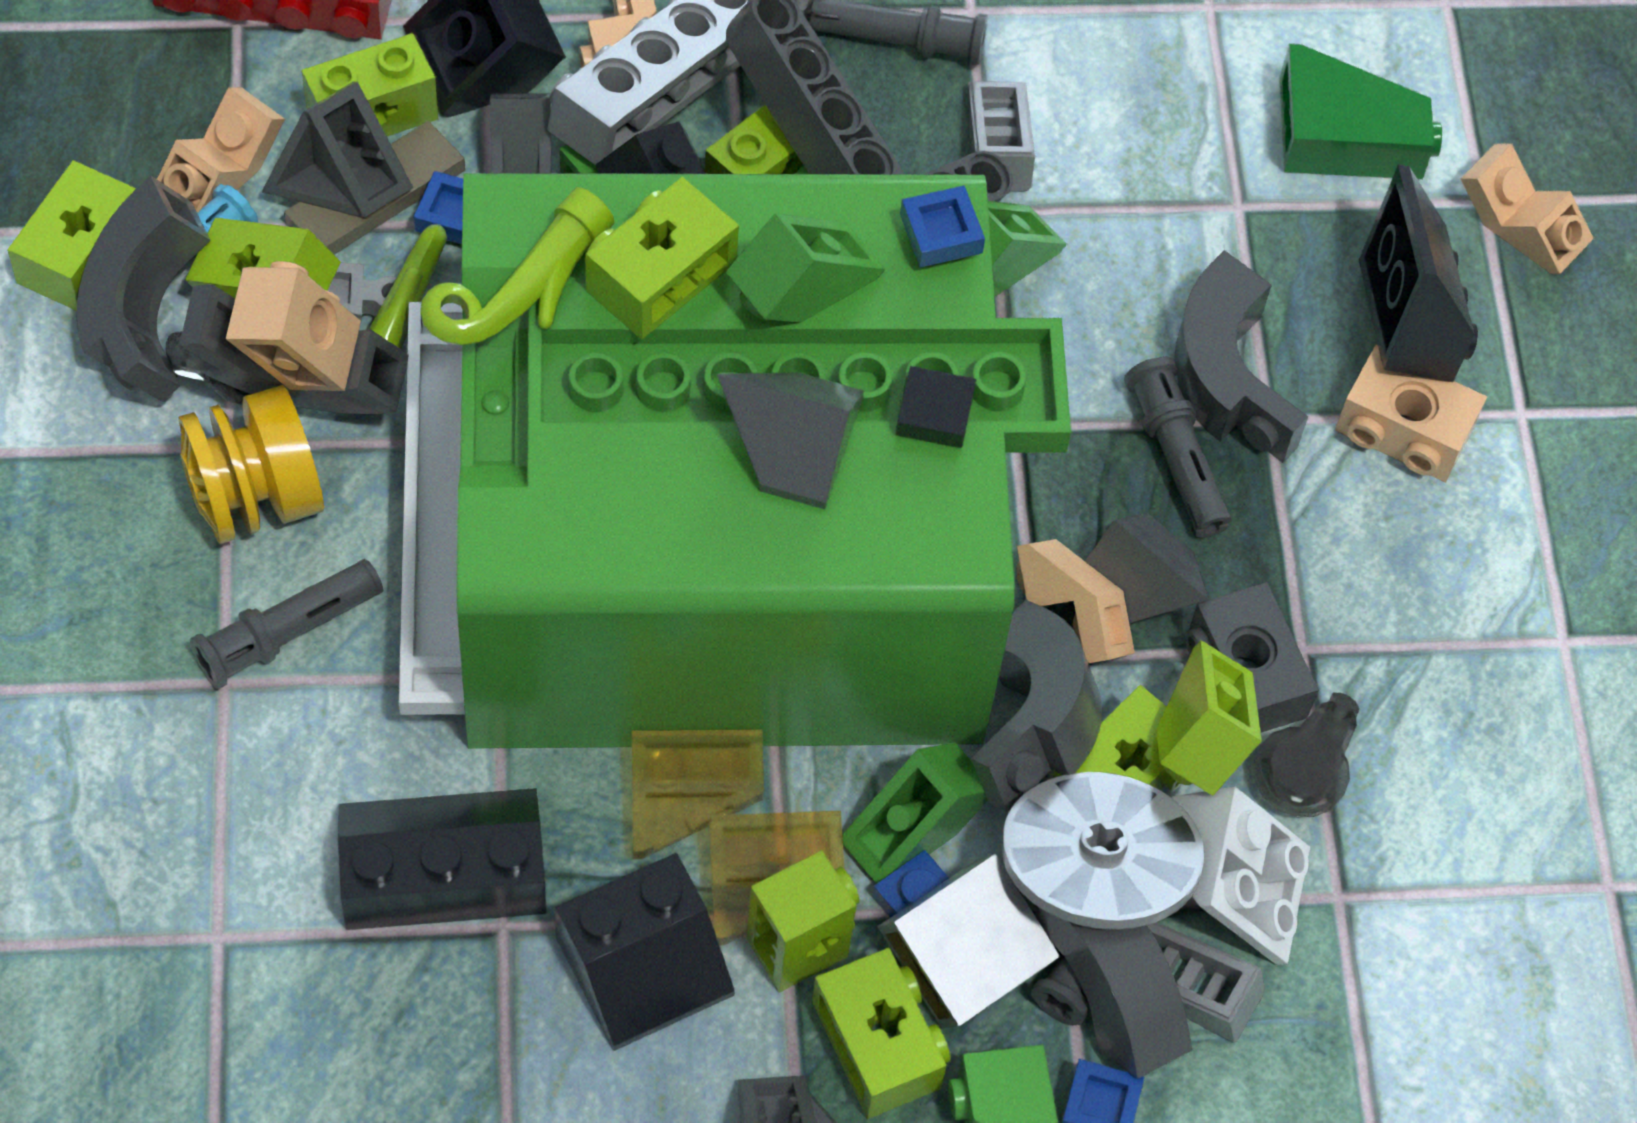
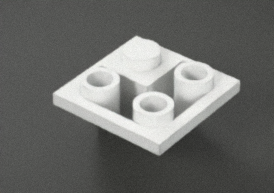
(1249, 869)

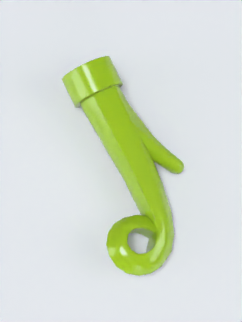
(538, 276)
(409, 285)

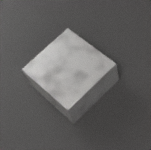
(969, 941)

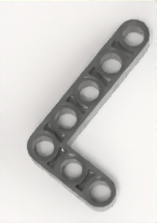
(818, 105)

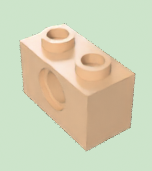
(293, 327)
(1442, 412)

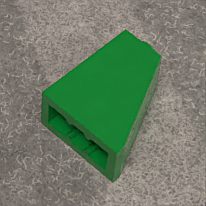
(1351, 120)

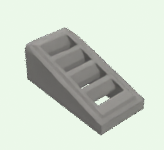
(1003, 131)
(1225, 970)

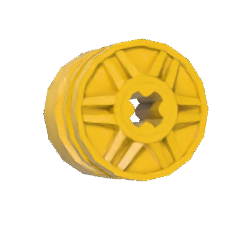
(250, 464)

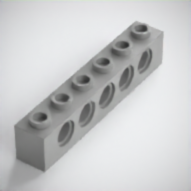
(646, 76)

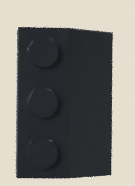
(1416, 285)
(441, 859)

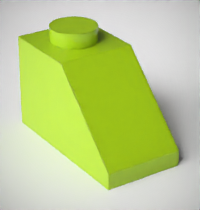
(1209, 721)

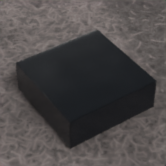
(936, 406)

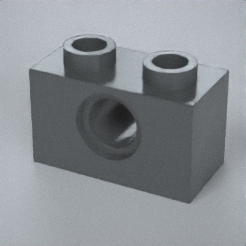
(1254, 628)

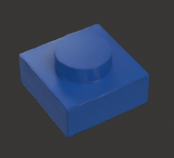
(442, 205)
(942, 226)
(908, 883)
(1102, 1095)

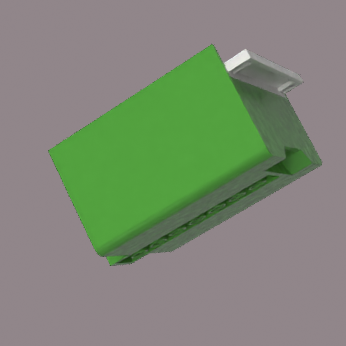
(601, 540)

